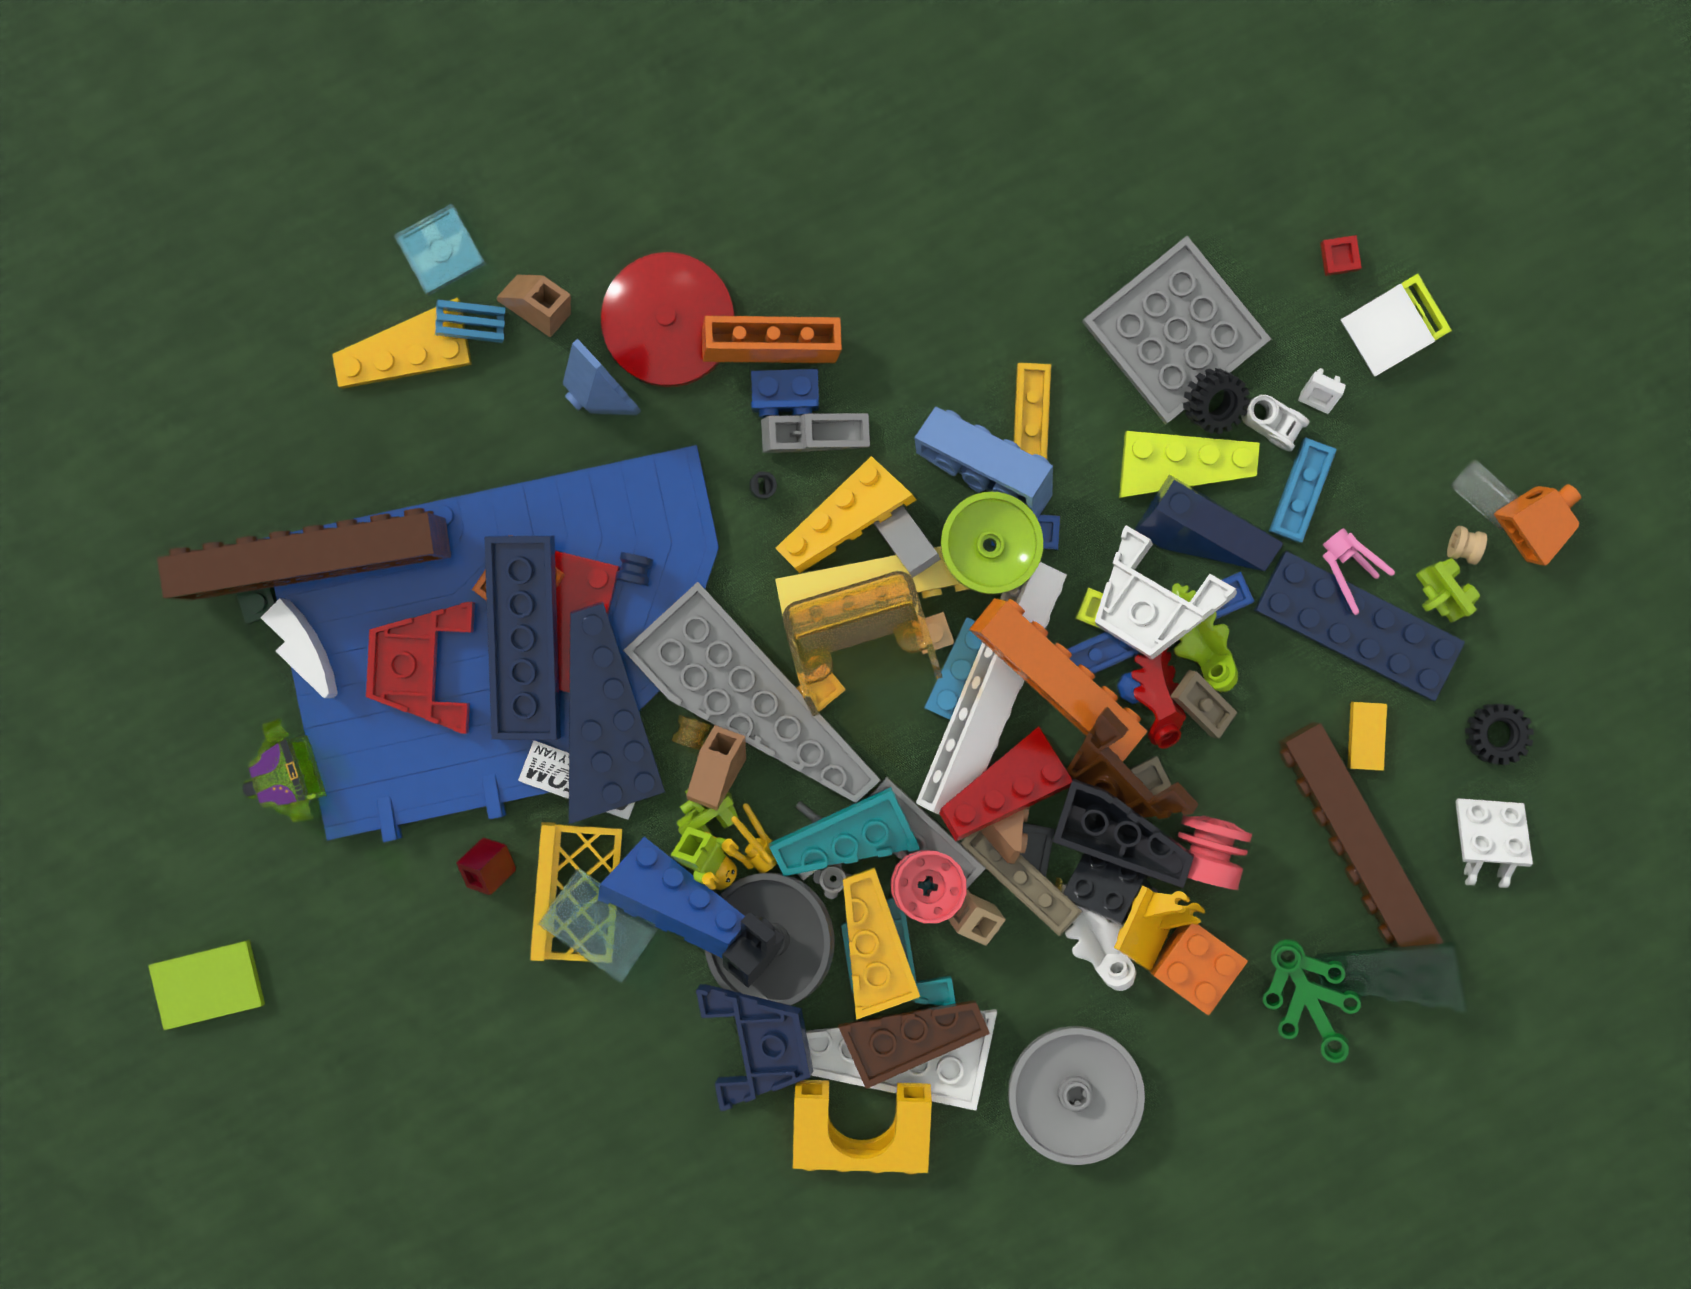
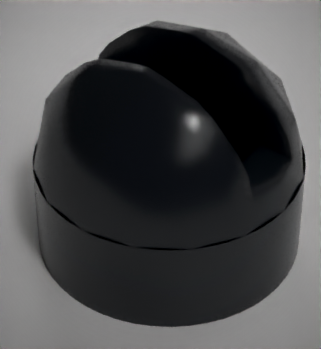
(769, 485)

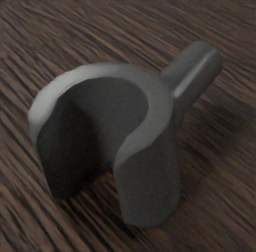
(808, 812)

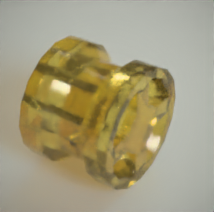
(691, 732)

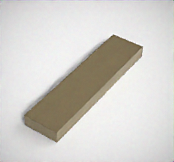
(1026, 884)

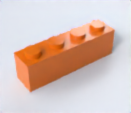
(771, 339)

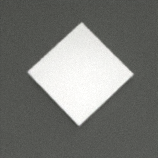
(1387, 330)

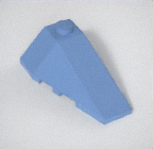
(593, 386)

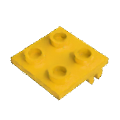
(1150, 922)

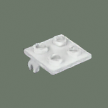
(1493, 834)

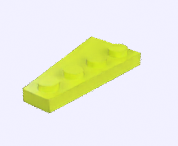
(1193, 460)

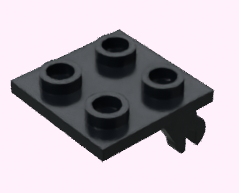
(1105, 888)

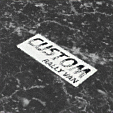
(549, 771)

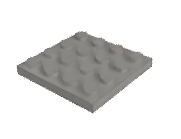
(1174, 326)

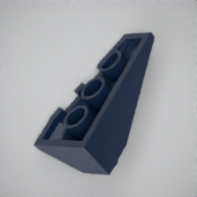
(1198, 526)

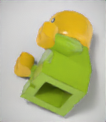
(707, 859)

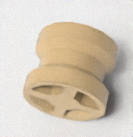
(1467, 545)

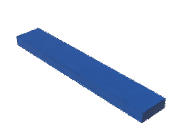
(1107, 650)

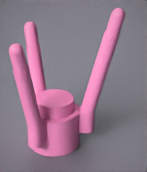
(1343, 547)

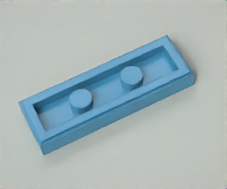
(1302, 490)

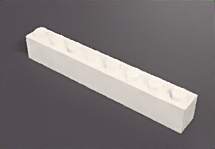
(985, 701)

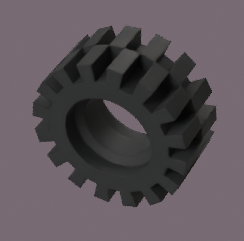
(1230, 407)
(1518, 739)

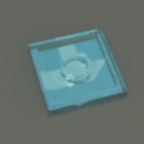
(440, 249)

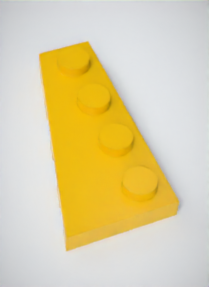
(859, 502)

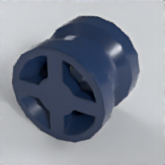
(634, 568)

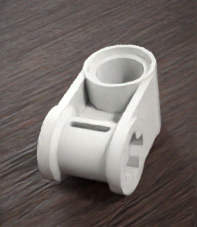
(1280, 423)

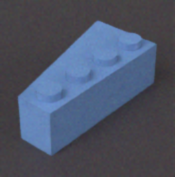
(985, 459)

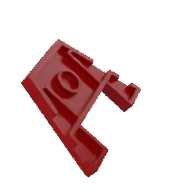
(405, 662)

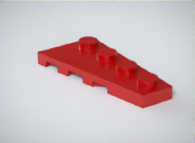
(583, 585)
(1010, 785)

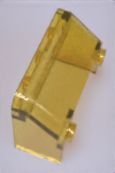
(852, 617)

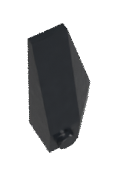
(1112, 831)

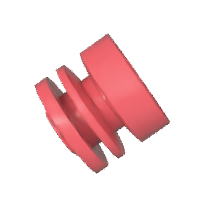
(1212, 850)
(938, 903)

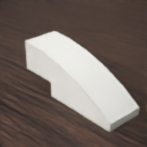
(301, 646)

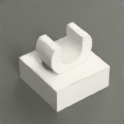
(1322, 391)

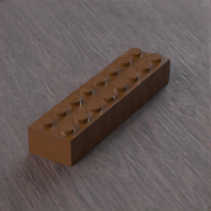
(303, 556)

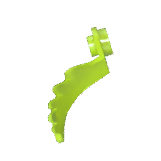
(1208, 648)

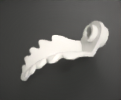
(1096, 944)

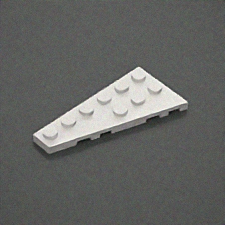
(953, 1076)

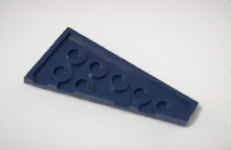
(607, 739)

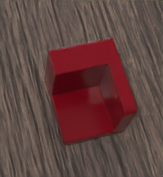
(486, 866)

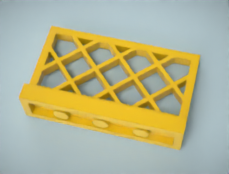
(547, 879)

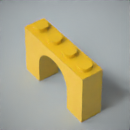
(899, 1149)

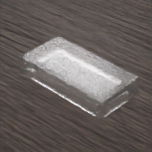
(1483, 491)

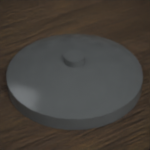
(807, 942)

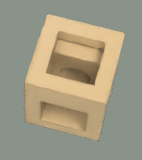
(977, 919)

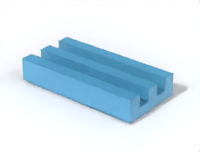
(497, 323)

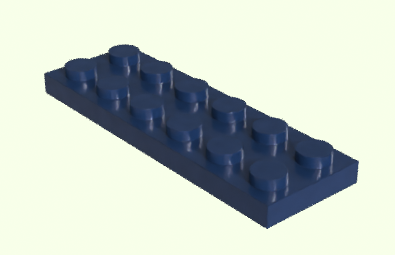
(522, 637)
(1376, 638)

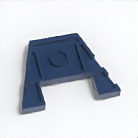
(770, 1041)

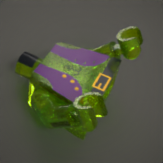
(284, 774)

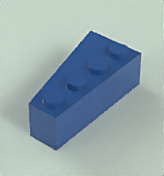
(666, 894)

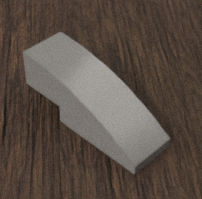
(815, 432)

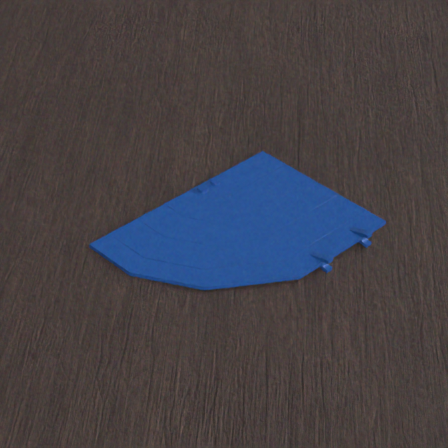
(400, 768)

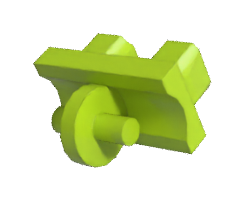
(1445, 592)
(701, 815)

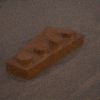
(905, 1040)

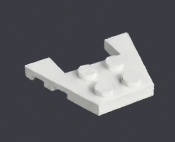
(1144, 611)

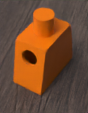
(1540, 521)

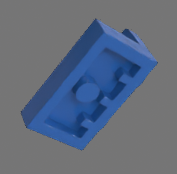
(785, 392)

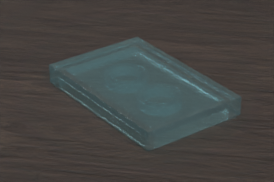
(596, 929)

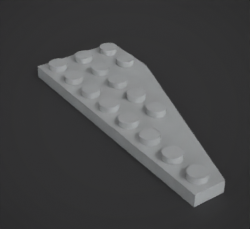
(725, 678)

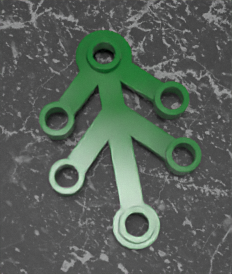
(1309, 994)

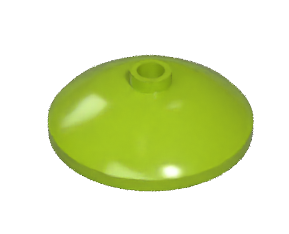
(1007, 524)

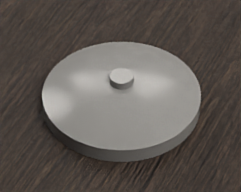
(1076, 1095)

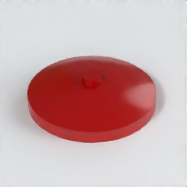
(657, 317)

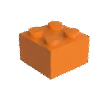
(1198, 966)

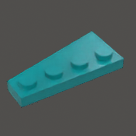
(854, 833)

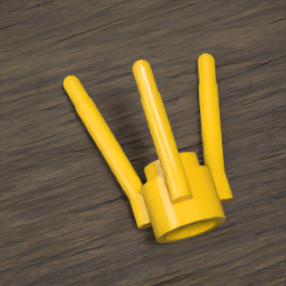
(758, 849)

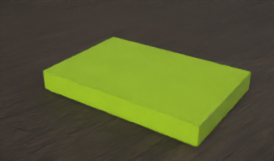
(206, 984)

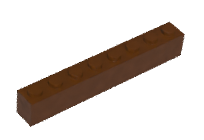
(1357, 838)

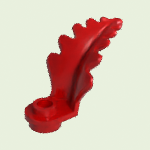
(1155, 694)

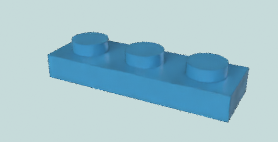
(954, 672)

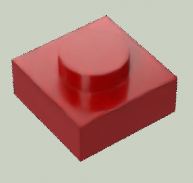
(1340, 255)

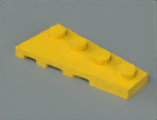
(402, 352)
(876, 952)

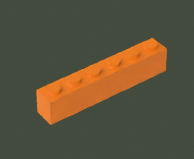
(1052, 672)

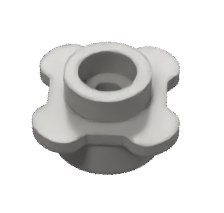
(823, 878)

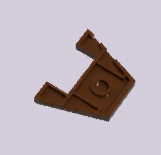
(1103, 768)

